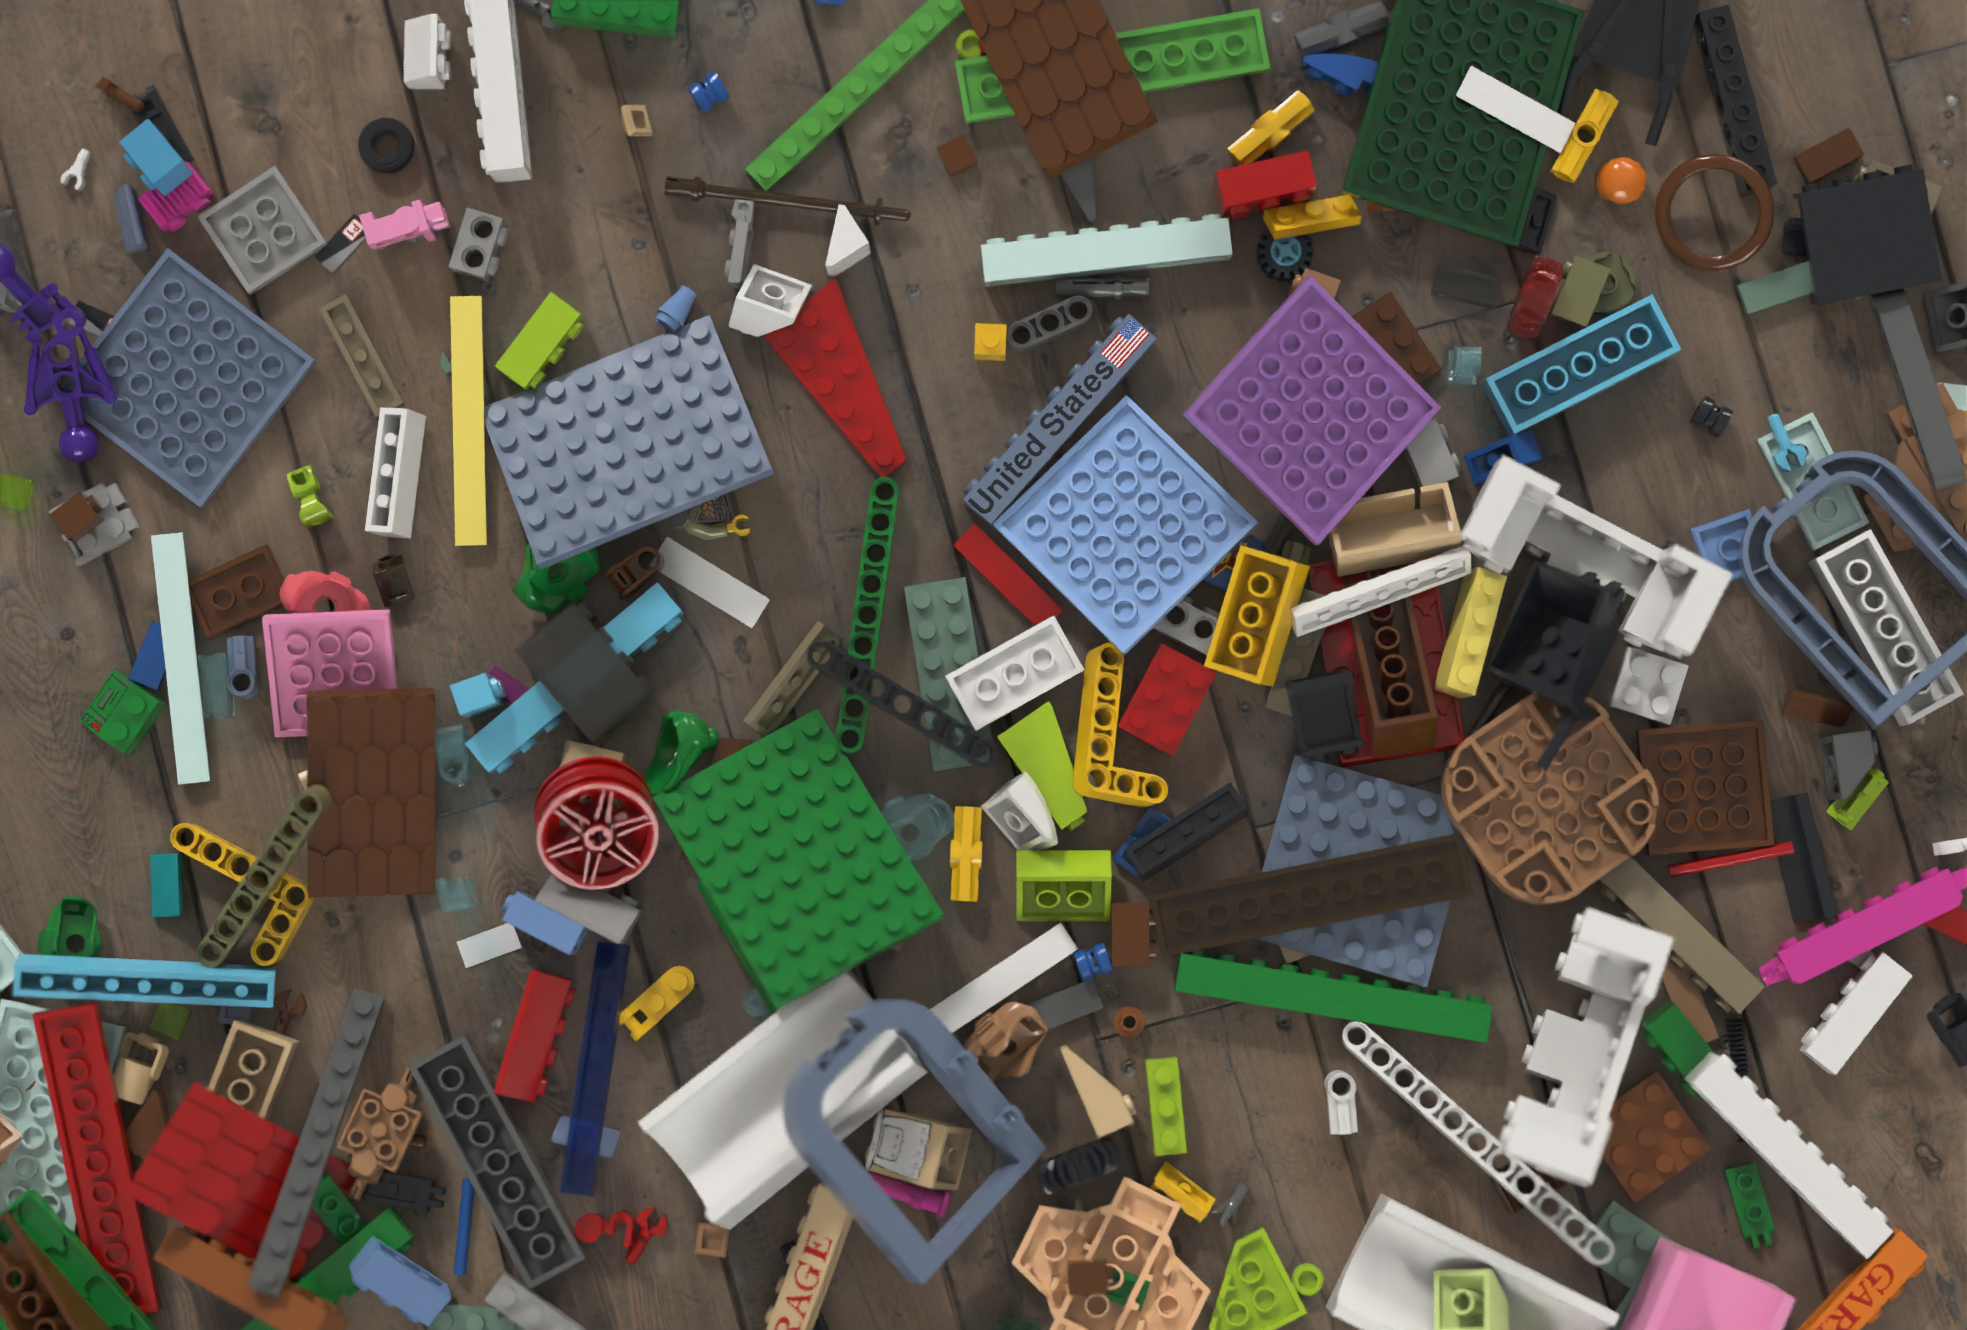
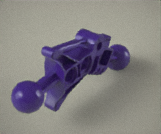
(38, 313)

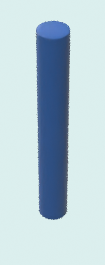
(464, 1227)

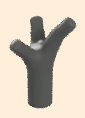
(1231, 1206)

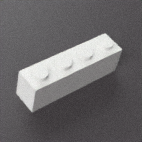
(395, 473)
(1855, 1012)

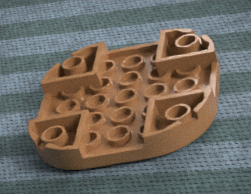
(1553, 829)

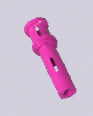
(917, 1195)

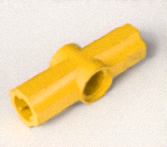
(1271, 129)
(1575, 152)
(966, 853)

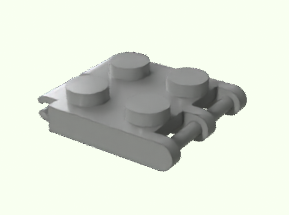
(111, 532)

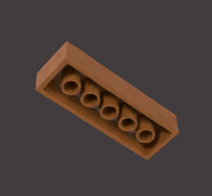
(228, 1275)

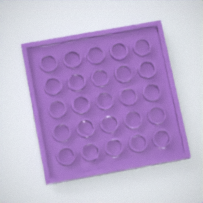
(1312, 410)

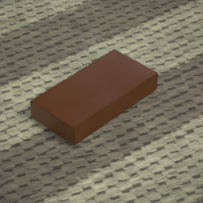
(1828, 156)

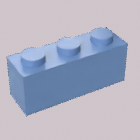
(399, 1282)

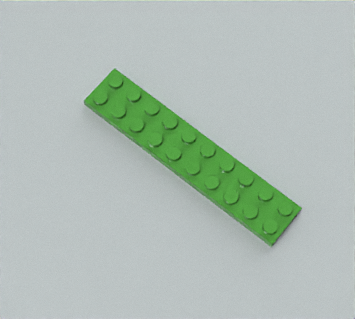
(1158, 55)

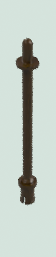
(698, 189)

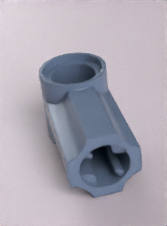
(242, 663)

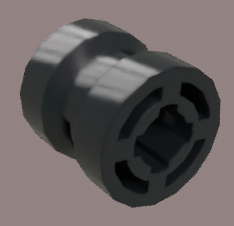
(1711, 416)

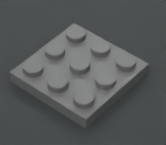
(262, 230)

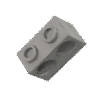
(469, 244)
(1184, 632)

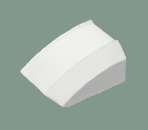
(1022, 814)

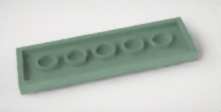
(943, 643)

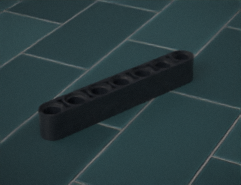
(917, 705)

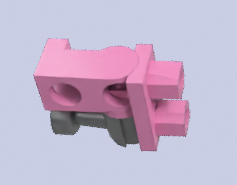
(405, 224)

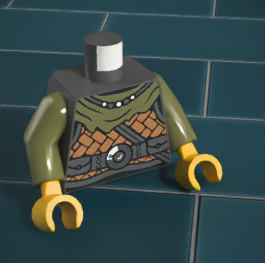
(710, 520)

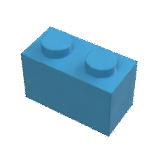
(155, 157)

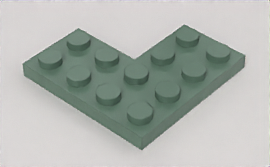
(1633, 1248)

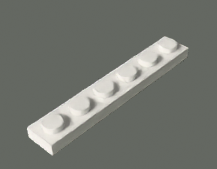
(1381, 590)

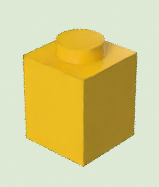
(990, 342)

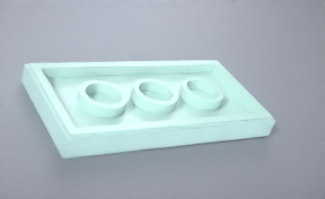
(1834, 510)

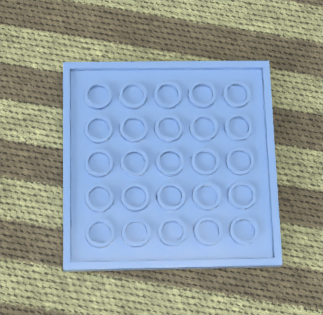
(1125, 524)

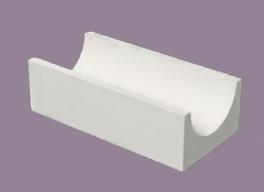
(729, 1118)
(1392, 1278)

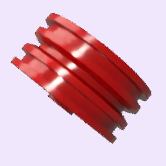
(595, 823)

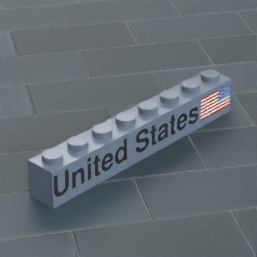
(1059, 420)

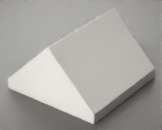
(847, 243)

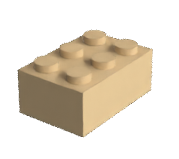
(253, 1066)

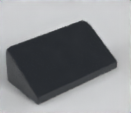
(1537, 222)

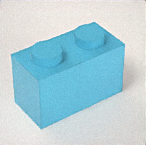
(478, 695)

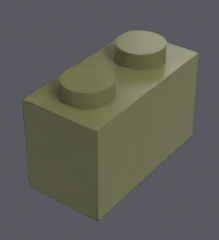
(1580, 291)

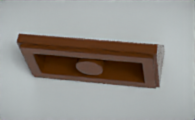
(1816, 708)

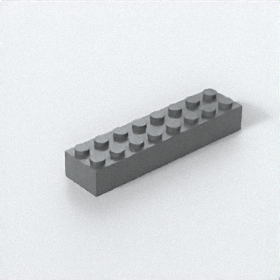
(498, 1161)

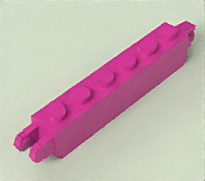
(1867, 928)

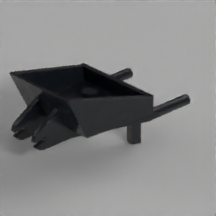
(1639, 39)
(1554, 646)

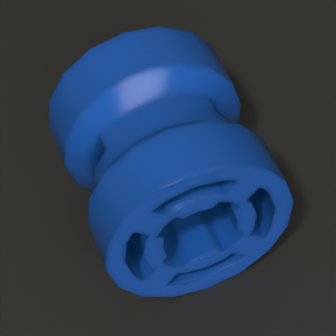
(708, 92)
(1086, 964)

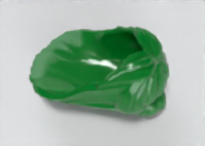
(678, 749)

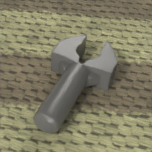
(542, 9)

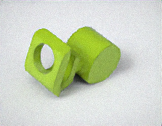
(305, 485)

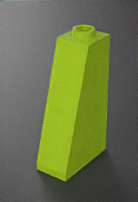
(1039, 749)

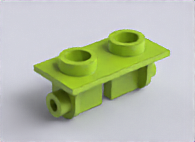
(1851, 809)

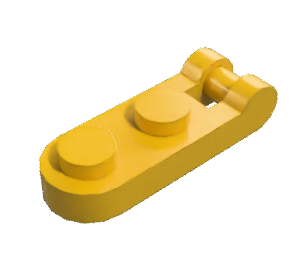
(658, 1000)

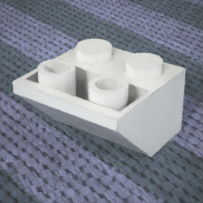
(425, 53)

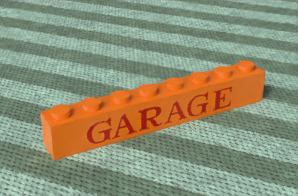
(1869, 1286)

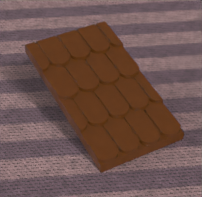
(1062, 76)
(380, 770)

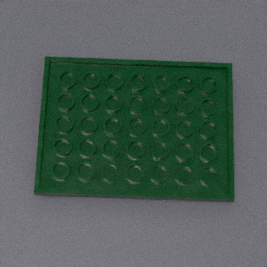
(1438, 153)

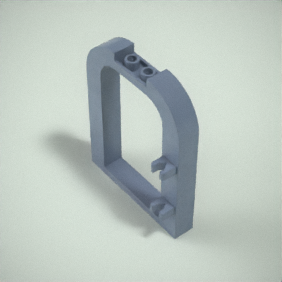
(1804, 623)
(852, 1184)

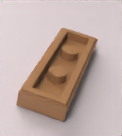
(1688, 999)

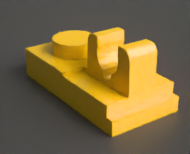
(1177, 1186)

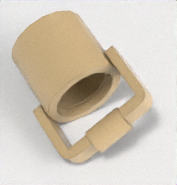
(133, 1077)

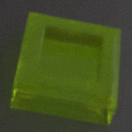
(170, 1020)

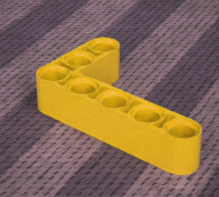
(1104, 738)
(281, 895)

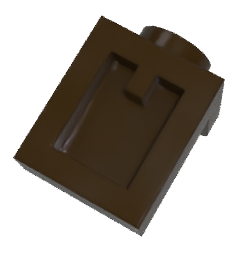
(392, 580)

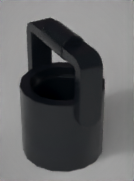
(1955, 1034)

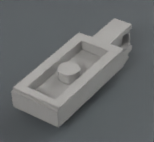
(741, 242)

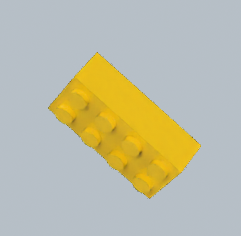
(1256, 616)

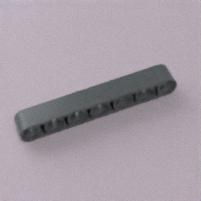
(1918, 390)

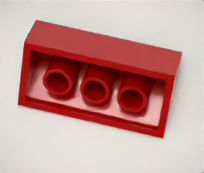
(534, 1036)

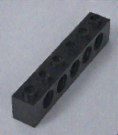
(1733, 94)

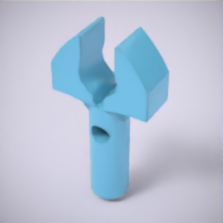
(1785, 445)

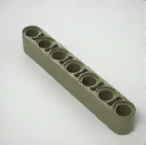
(274, 867)

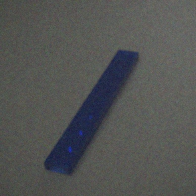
(594, 1069)

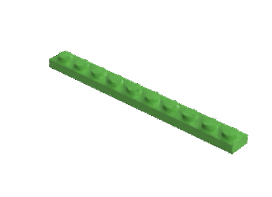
(853, 91)

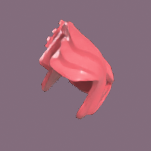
(304, 590)

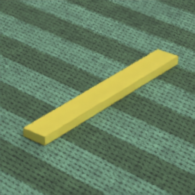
(468, 421)

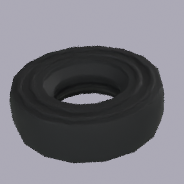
(374, 130)

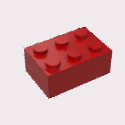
(1264, 185)
(1166, 700)

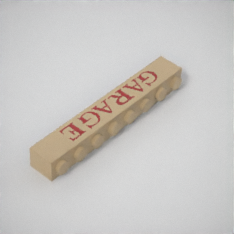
(810, 1263)

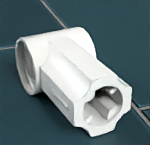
(1341, 1105)

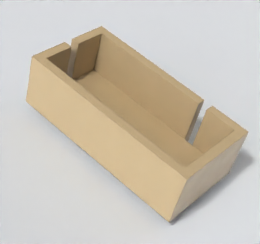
(1390, 532)

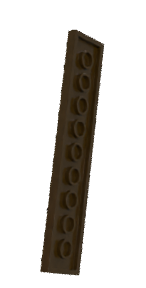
(1311, 895)

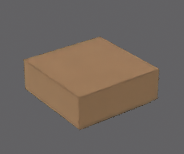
(712, 1240)

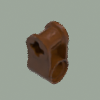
(633, 572)

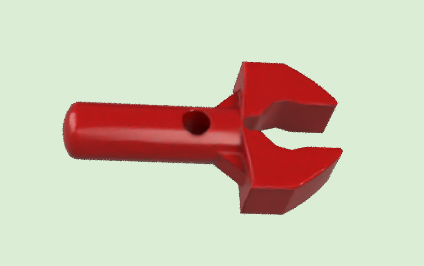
(645, 1234)

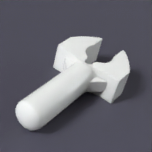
(1949, 846)

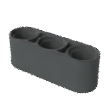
(1038, 335)

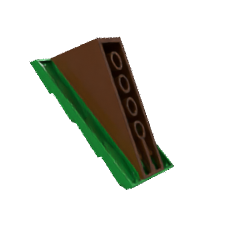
(53, 1278)

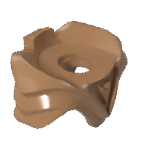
(993, 1034)

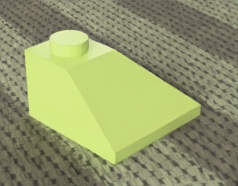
(1469, 1300)

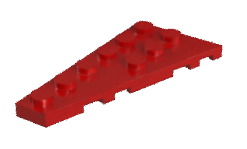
(834, 369)

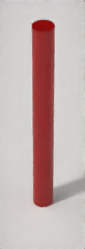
(1730, 859)

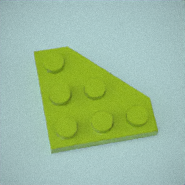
(1255, 1289)

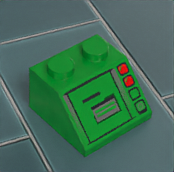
(122, 712)

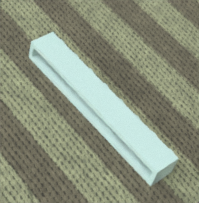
(1106, 251)

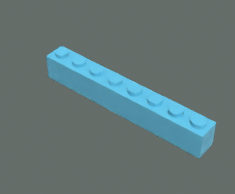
(539, 711)
(144, 981)

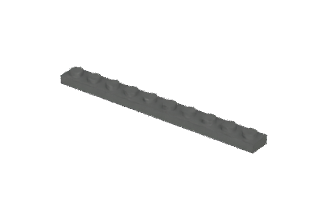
(316, 1143)

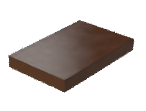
(236, 592)

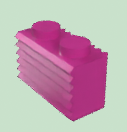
(171, 210)

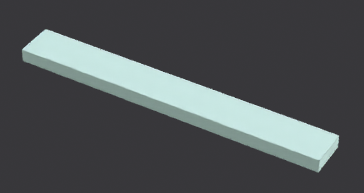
(180, 658)

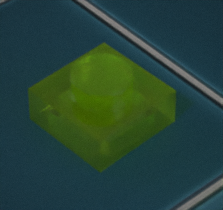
(15, 492)

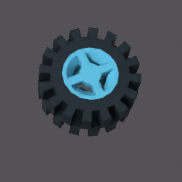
(1296, 247)

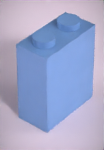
(543, 923)

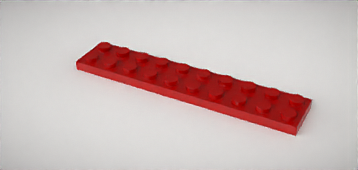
(95, 1147)

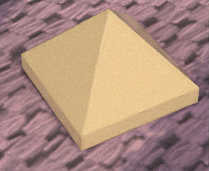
(636, 120)

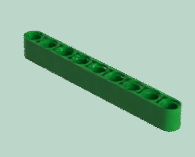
(868, 600)

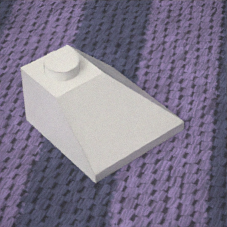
(767, 302)

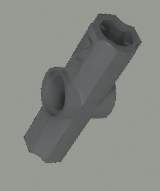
(1342, 29)

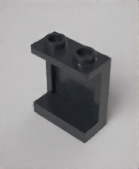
(1324, 714)

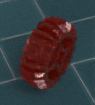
(1535, 297)

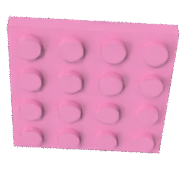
(324, 654)

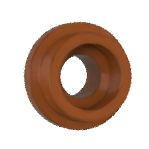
(1139, 1022)

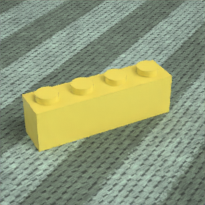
(1470, 633)

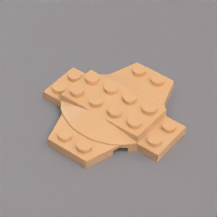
(1132, 1239)

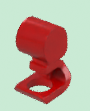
(594, 1225)

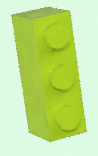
(540, 342)
(1165, 1106)

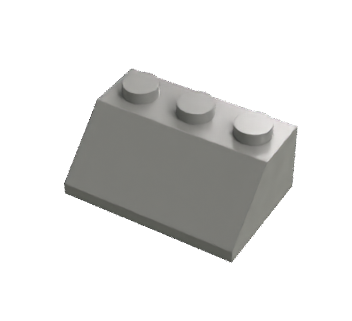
(592, 908)

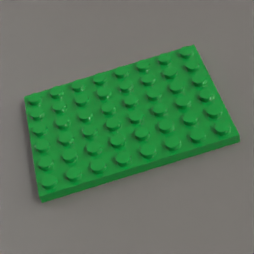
(797, 859)

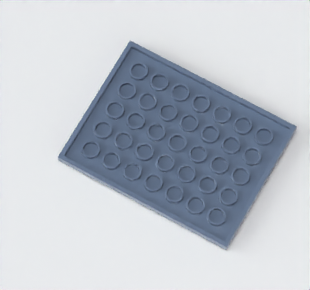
(625, 442)

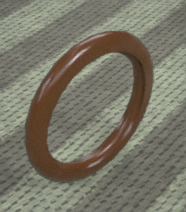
(1718, 162)

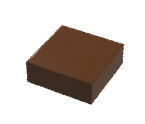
(957, 155)

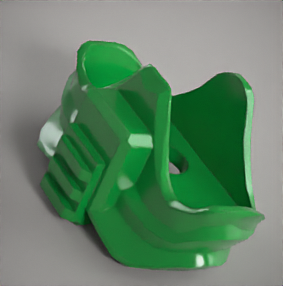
(552, 586)
(68, 918)

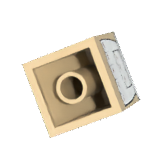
(918, 1149)

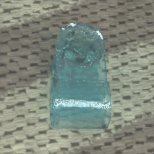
(452, 750)

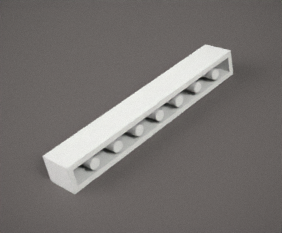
(1789, 1155)

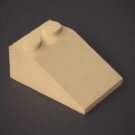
(1102, 1100)

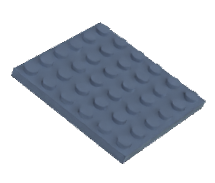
(190, 378)
(1345, 813)

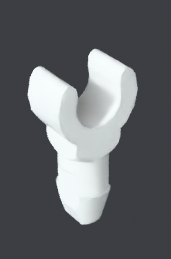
(77, 170)

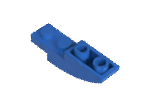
(1342, 71)

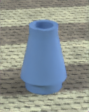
(676, 309)

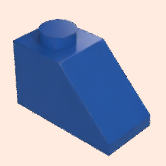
(1518, 447)

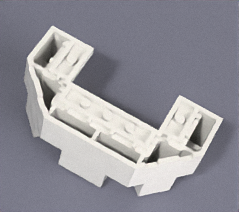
(1668, 587)
(1588, 1056)

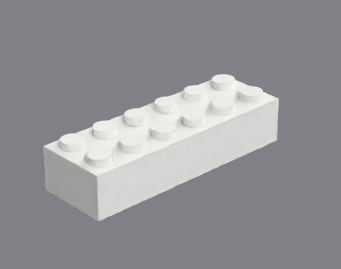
(499, 90)
(1883, 623)

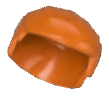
(1621, 180)

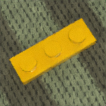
(1312, 217)

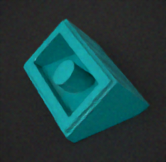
(167, 885)

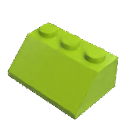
(1063, 885)

